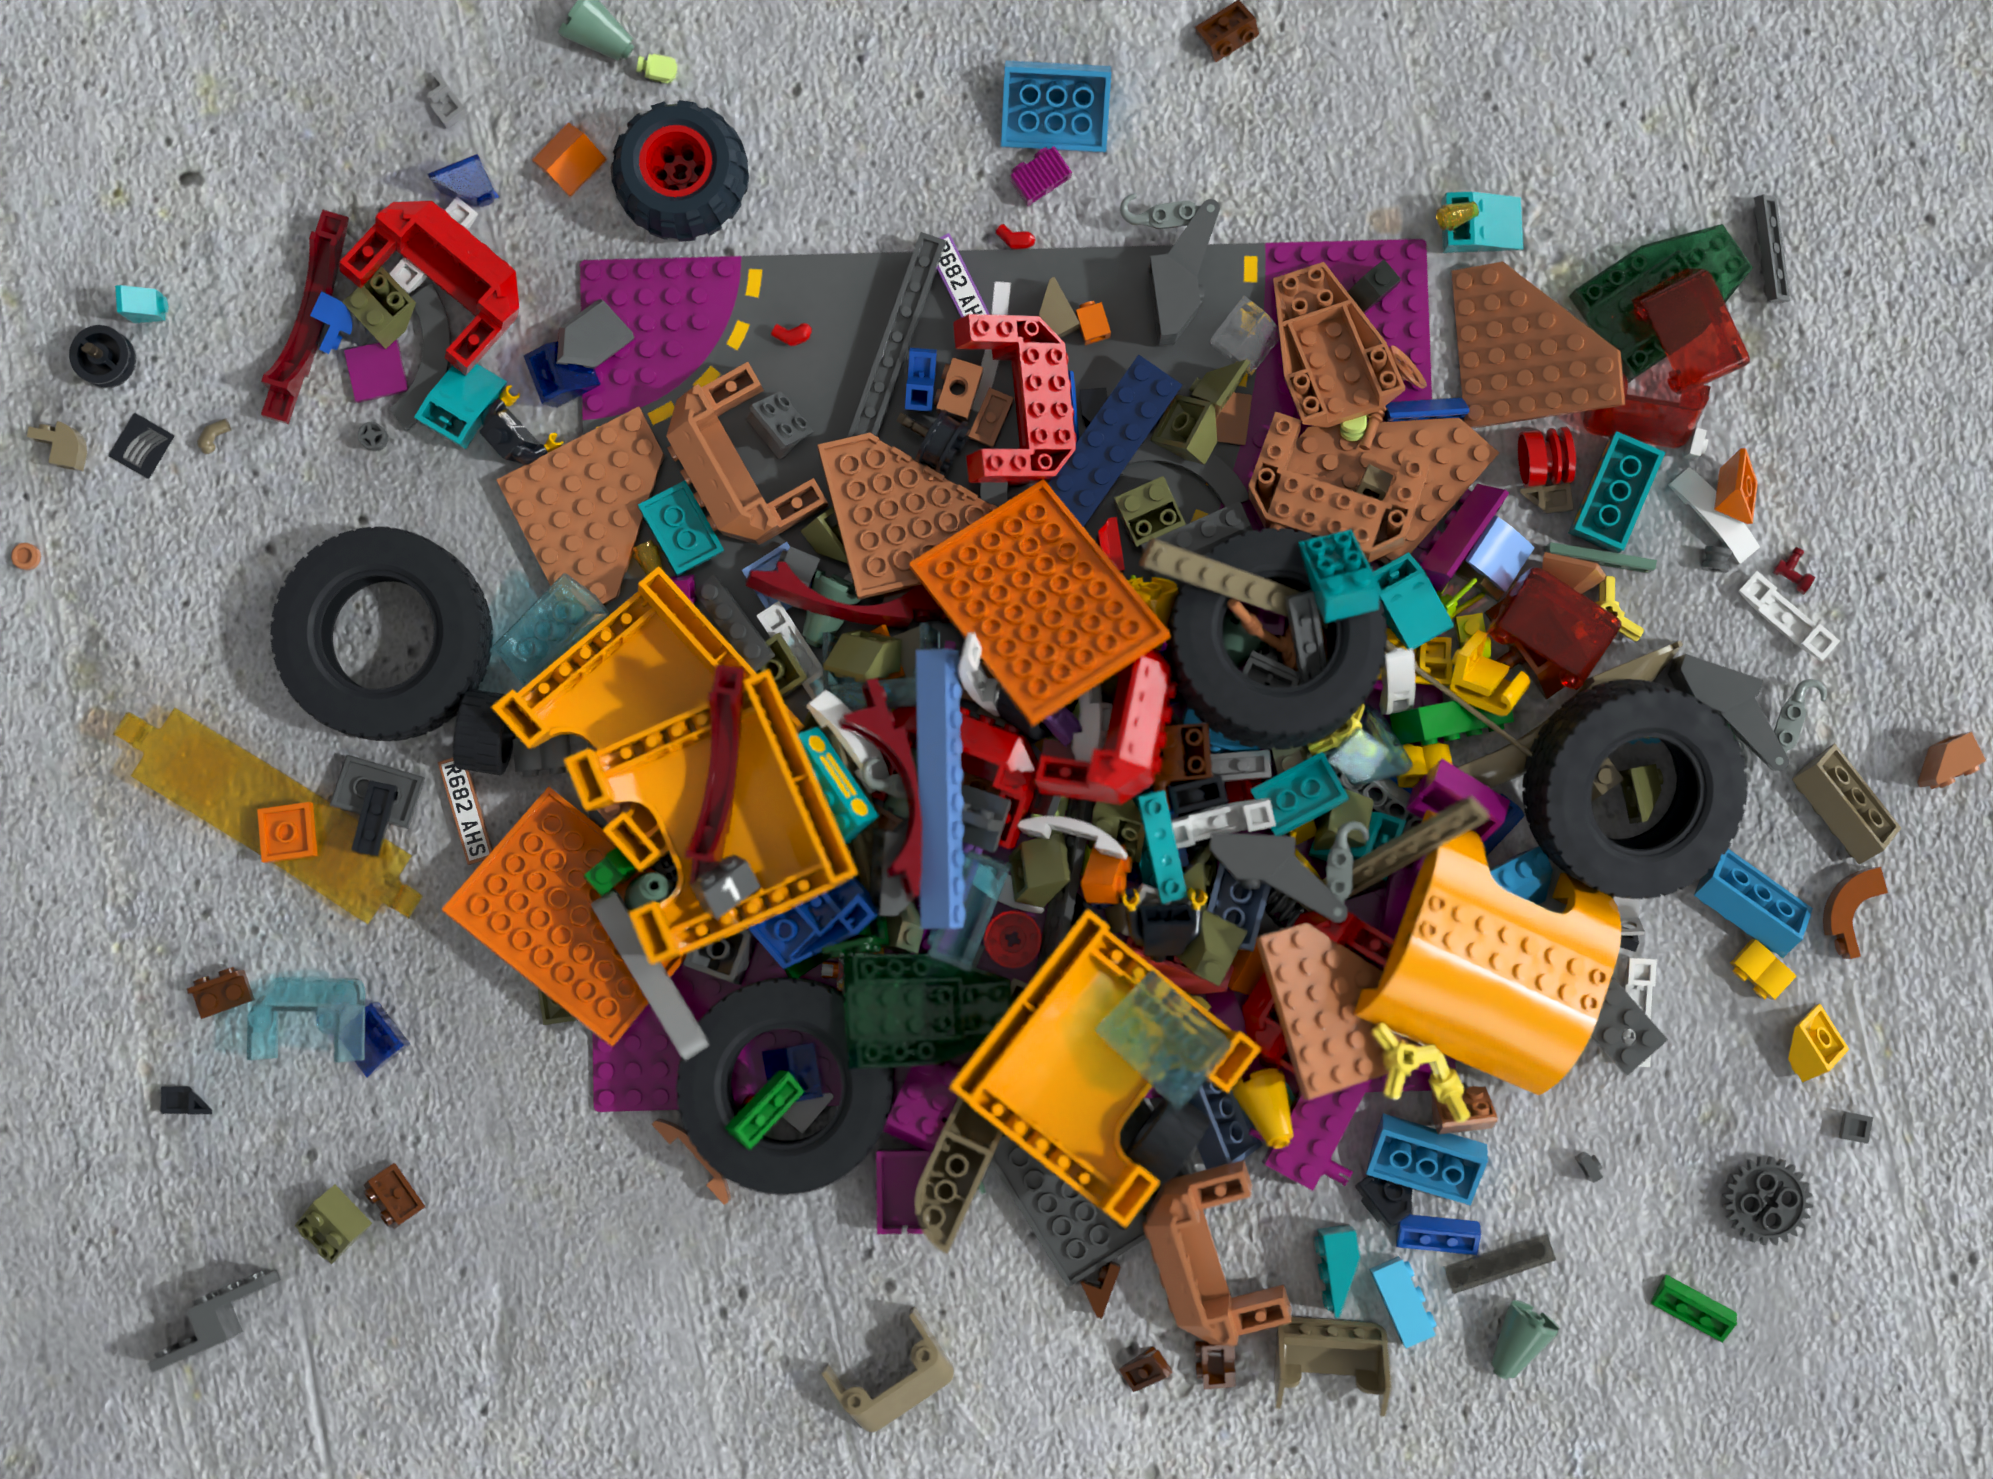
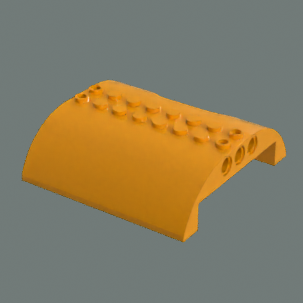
(622, 678)
(775, 823)
(1495, 972)
(1060, 1086)

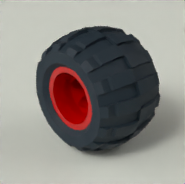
(702, 200)

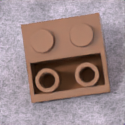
(1950, 759)
(1480, 1109)

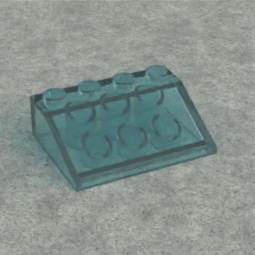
(1164, 1039)

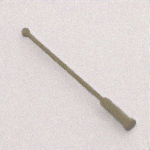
(1390, 646)

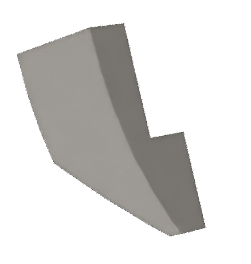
(445, 102)

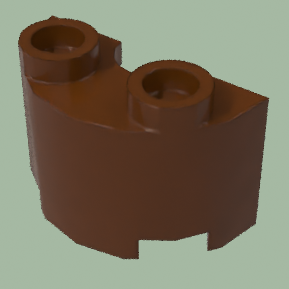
(1216, 1365)

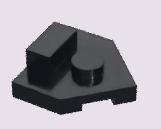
(1385, 1200)

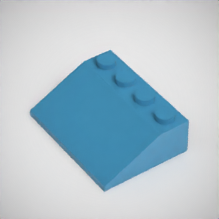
(1056, 106)

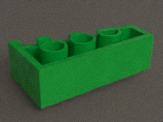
(1442, 720)

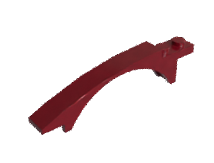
(295, 361)
(788, 588)
(877, 726)
(714, 820)

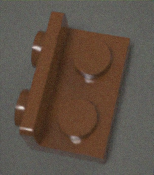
(1228, 30)
(221, 993)
(393, 1196)

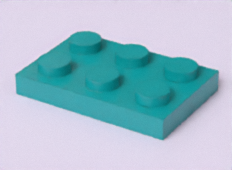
(680, 528)
(1302, 793)

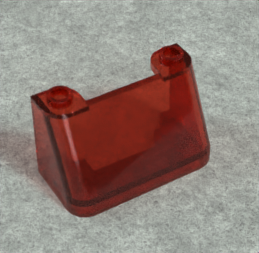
(1692, 328)
(1651, 419)
(1555, 624)

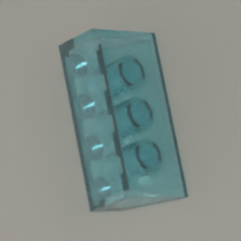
(550, 628)

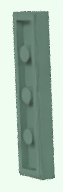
(1603, 557)

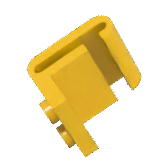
(1482, 680)

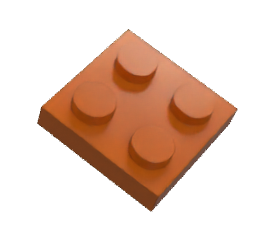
(287, 832)

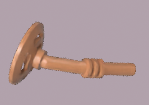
(1407, 371)
(1254, 627)

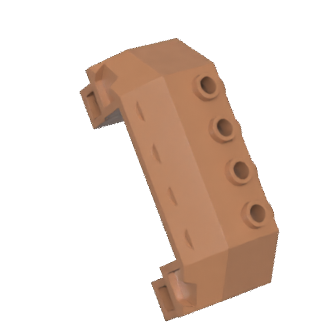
(720, 473)
(1323, 509)
(1191, 1264)

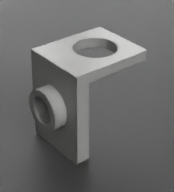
(1629, 915)

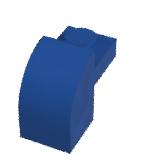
(337, 315)
(921, 379)

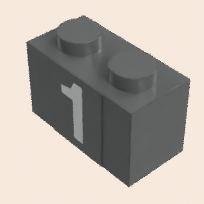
(725, 886)

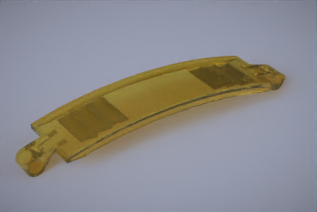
(229, 785)

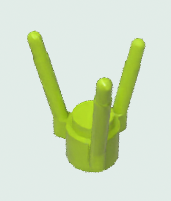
(1451, 602)

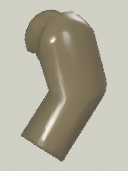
(209, 434)

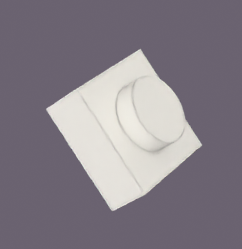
(1696, 445)

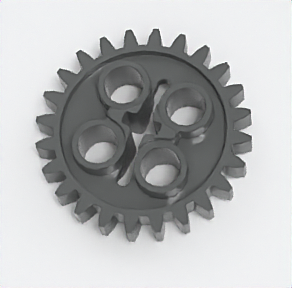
(1787, 1215)

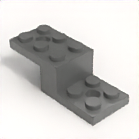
(1617, 1015)
(213, 1319)

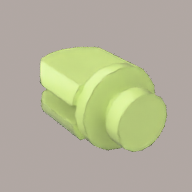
(658, 68)
(1353, 429)

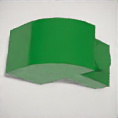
(610, 872)

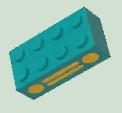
(1616, 492)
(843, 795)

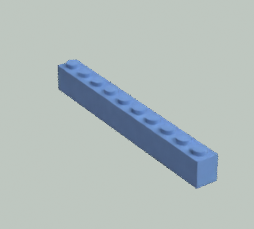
(940, 788)

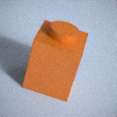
(1093, 322)

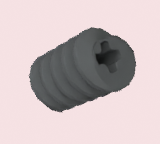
(1286, 906)

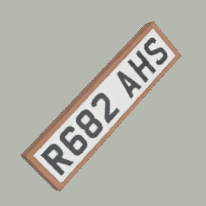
(466, 812)

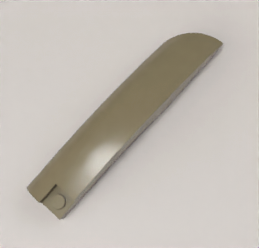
(1510, 761)
(956, 1167)

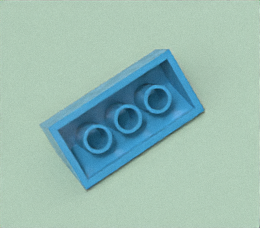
(1525, 875)
(1754, 903)
(1427, 1161)

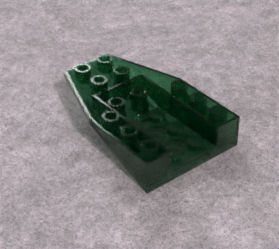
(1608, 296)
(917, 1009)

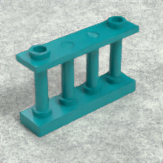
(1160, 858)

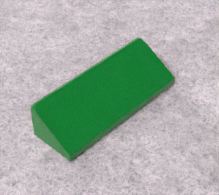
(764, 1109)
(1694, 1308)

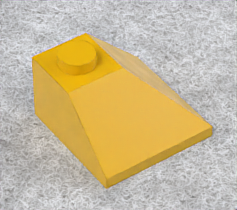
(1815, 1045)

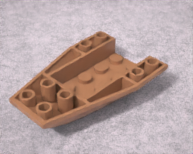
(1331, 350)

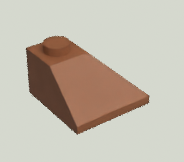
(1574, 572)

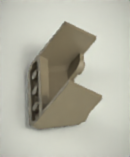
(1335, 1349)
(932, 1374)

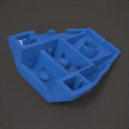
(816, 923)

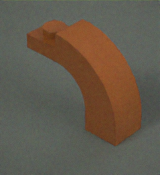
(1842, 906)

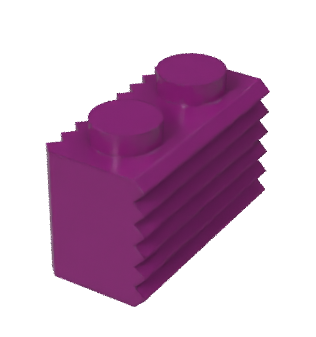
(1040, 175)

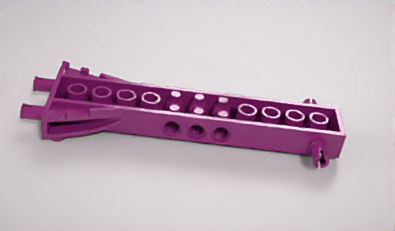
(1323, 1119)

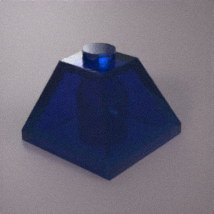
(467, 181)

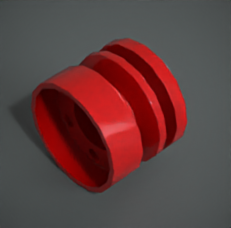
(1552, 457)
(1020, 953)

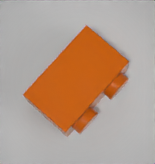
(1105, 877)

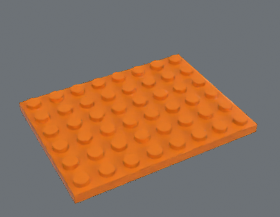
(1039, 601)
(538, 916)

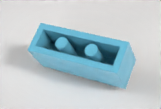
(1403, 1301)

